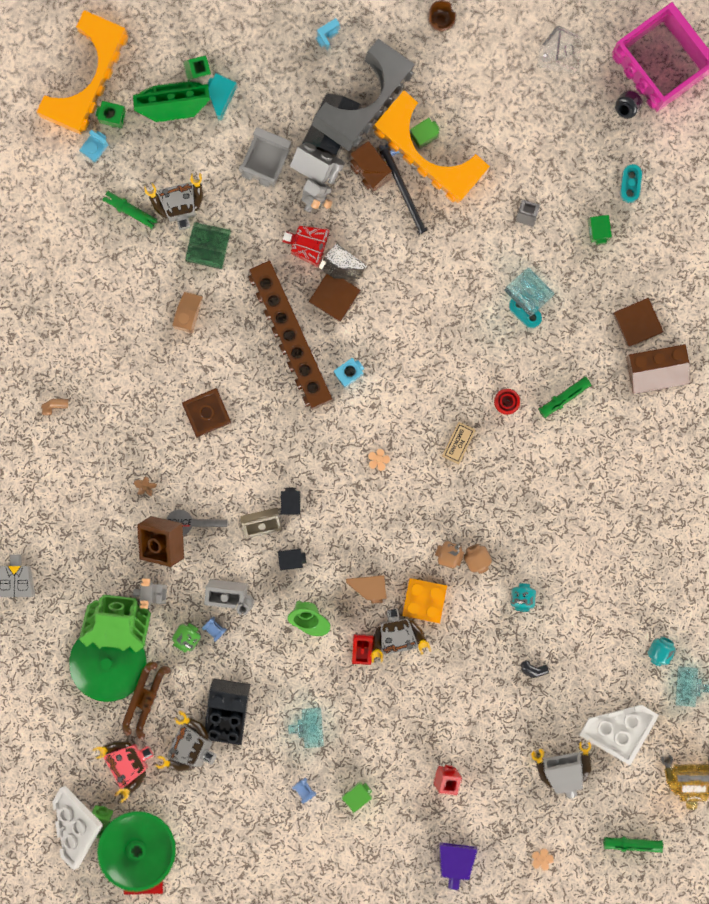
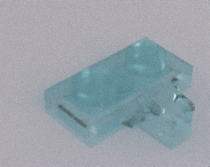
(688, 686)
(309, 727)

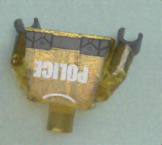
(688, 782)

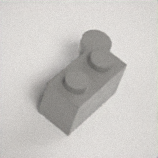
(316, 164)
(228, 595)

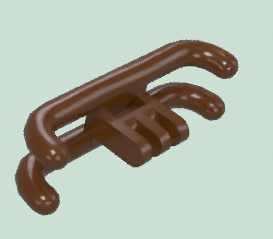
(143, 699)

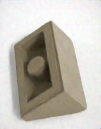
(261, 523)

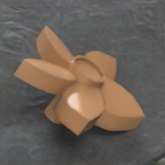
(144, 486)

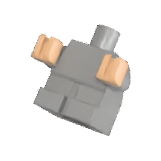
(315, 195)
(150, 593)

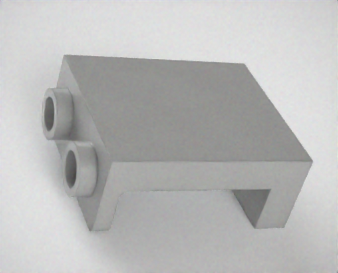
(265, 157)

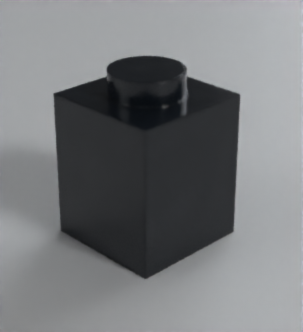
(290, 501)
(291, 559)

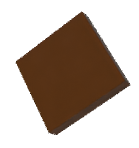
(334, 297)
(638, 322)
(206, 412)

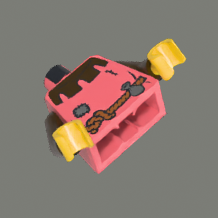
(126, 764)

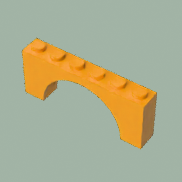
(75, 110)
(453, 180)

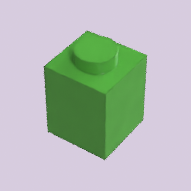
(424, 132)
(357, 796)

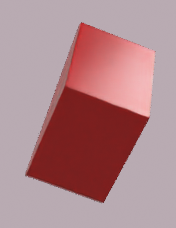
(362, 649)

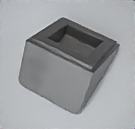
(527, 213)

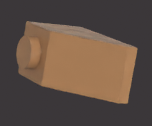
(187, 312)
(369, 587)

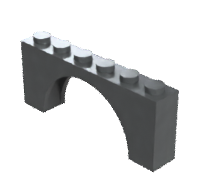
(349, 125)

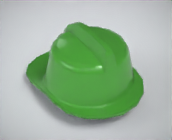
(307, 618)

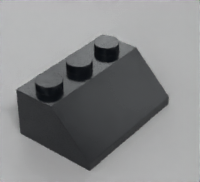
(319, 139)

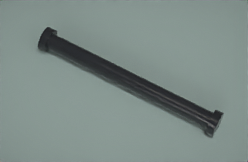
(404, 191)

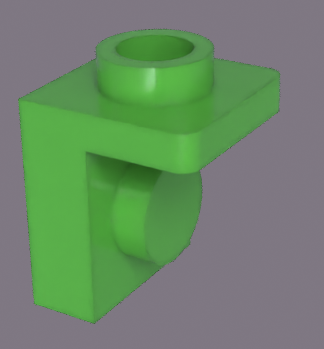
(104, 815)

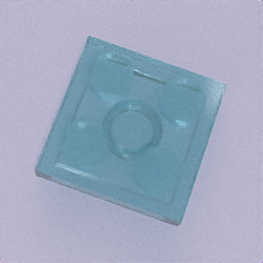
(529, 292)

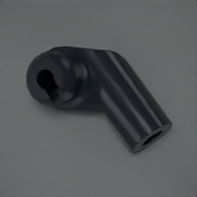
(532, 671)

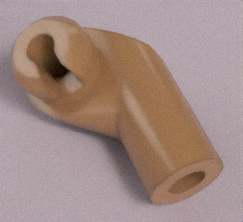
(53, 403)

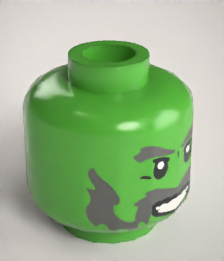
(186, 637)

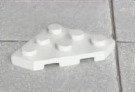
(620, 731)
(74, 826)

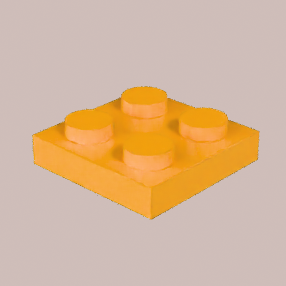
(424, 600)

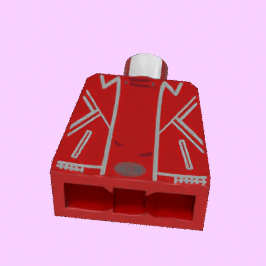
(308, 243)

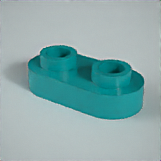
(631, 184)
(523, 316)

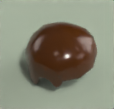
(441, 15)

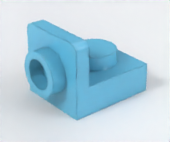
(328, 30)
(94, 145)

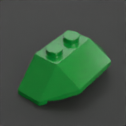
(172, 100)

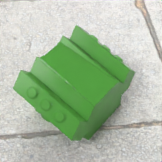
(115, 623)

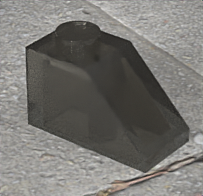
(341, 264)

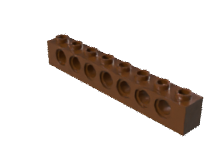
(266, 272)

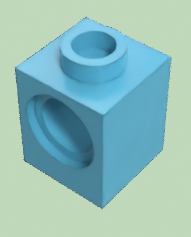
(345, 380)

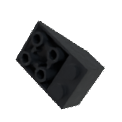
(227, 711)

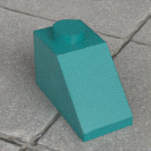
(221, 93)

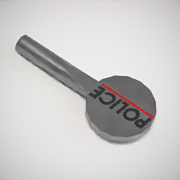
(185, 518)

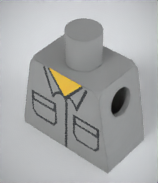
(16, 579)

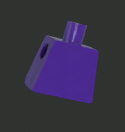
(456, 862)

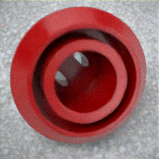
(502, 397)

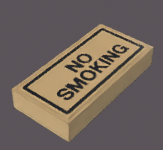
(458, 443)

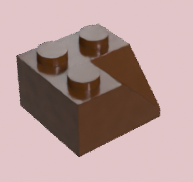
(370, 167)
(160, 541)

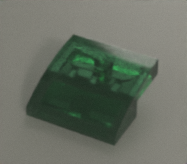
(208, 245)

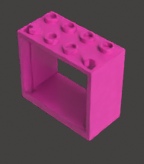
(687, 39)

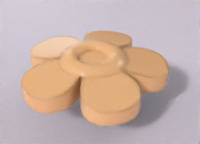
(378, 459)
(542, 859)

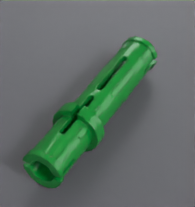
(129, 209)
(558, 401)
(625, 844)

